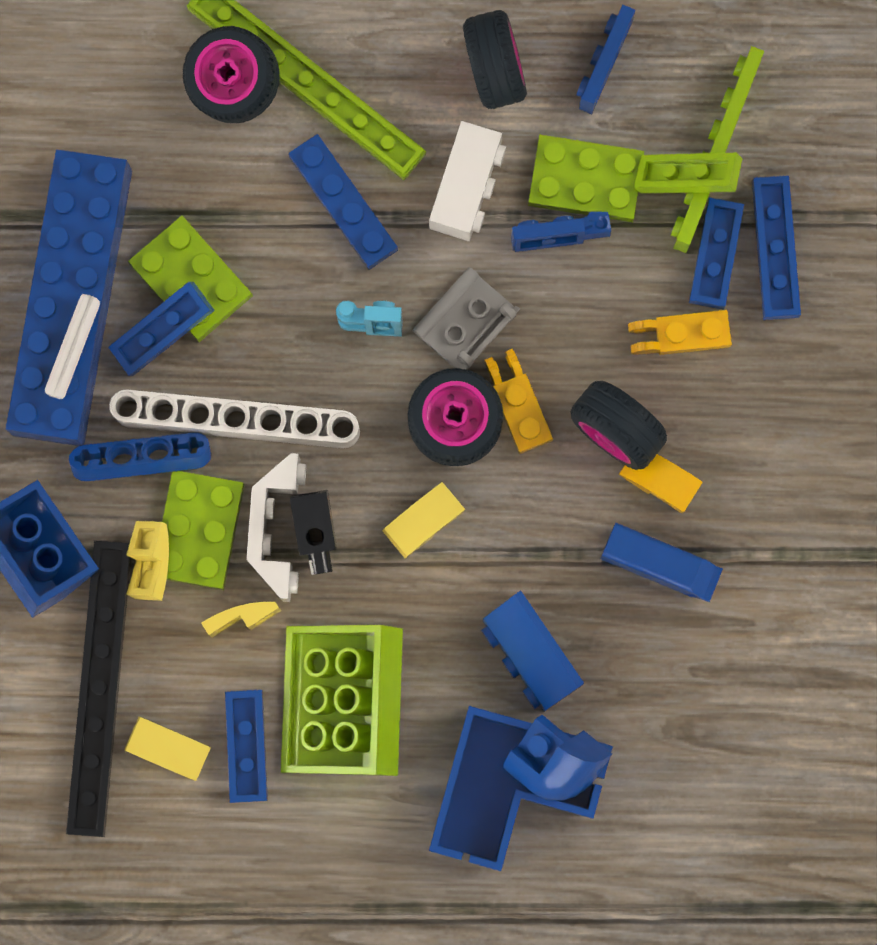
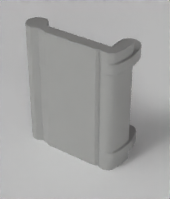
(465, 320)

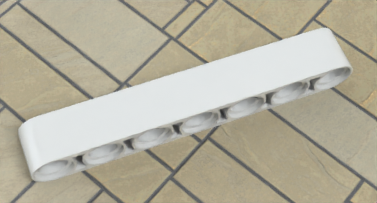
(219, 410)

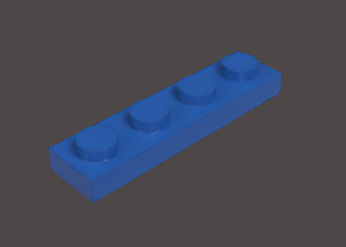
(343, 201)
(776, 247)

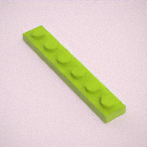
(721, 135)

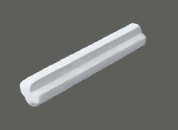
(72, 346)

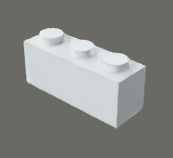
(467, 181)

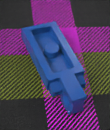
(560, 232)

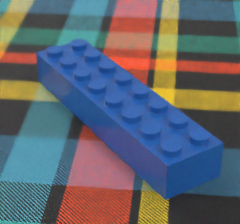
(72, 259)

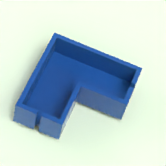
(485, 798)

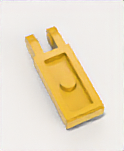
(684, 333)
(519, 405)

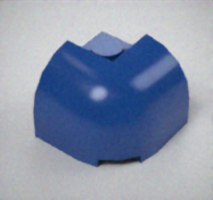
(554, 763)

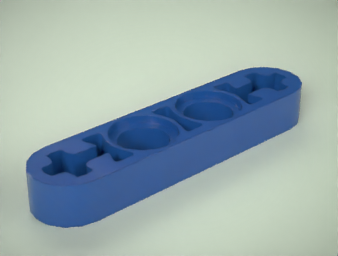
(140, 451)

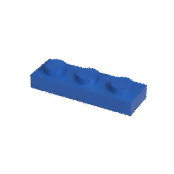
(604, 58)
(716, 253)
(161, 328)
(246, 746)

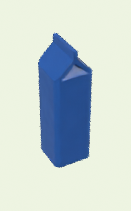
(661, 563)

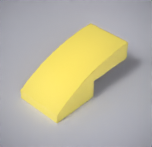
(423, 520)
(151, 551)
(252, 614)
(167, 748)

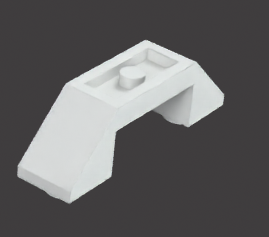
(283, 480)

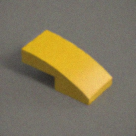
(665, 482)

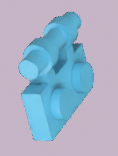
(378, 319)

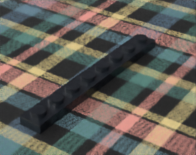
(99, 690)

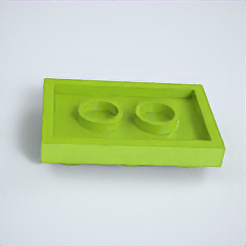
(585, 178)
(183, 257)
(201, 527)

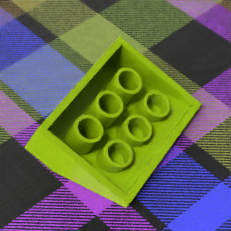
(342, 700)

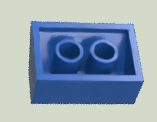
(40, 550)
(531, 652)

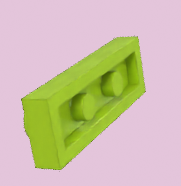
(688, 173)

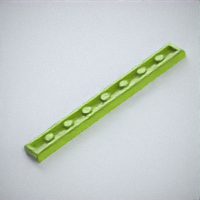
(320, 90)

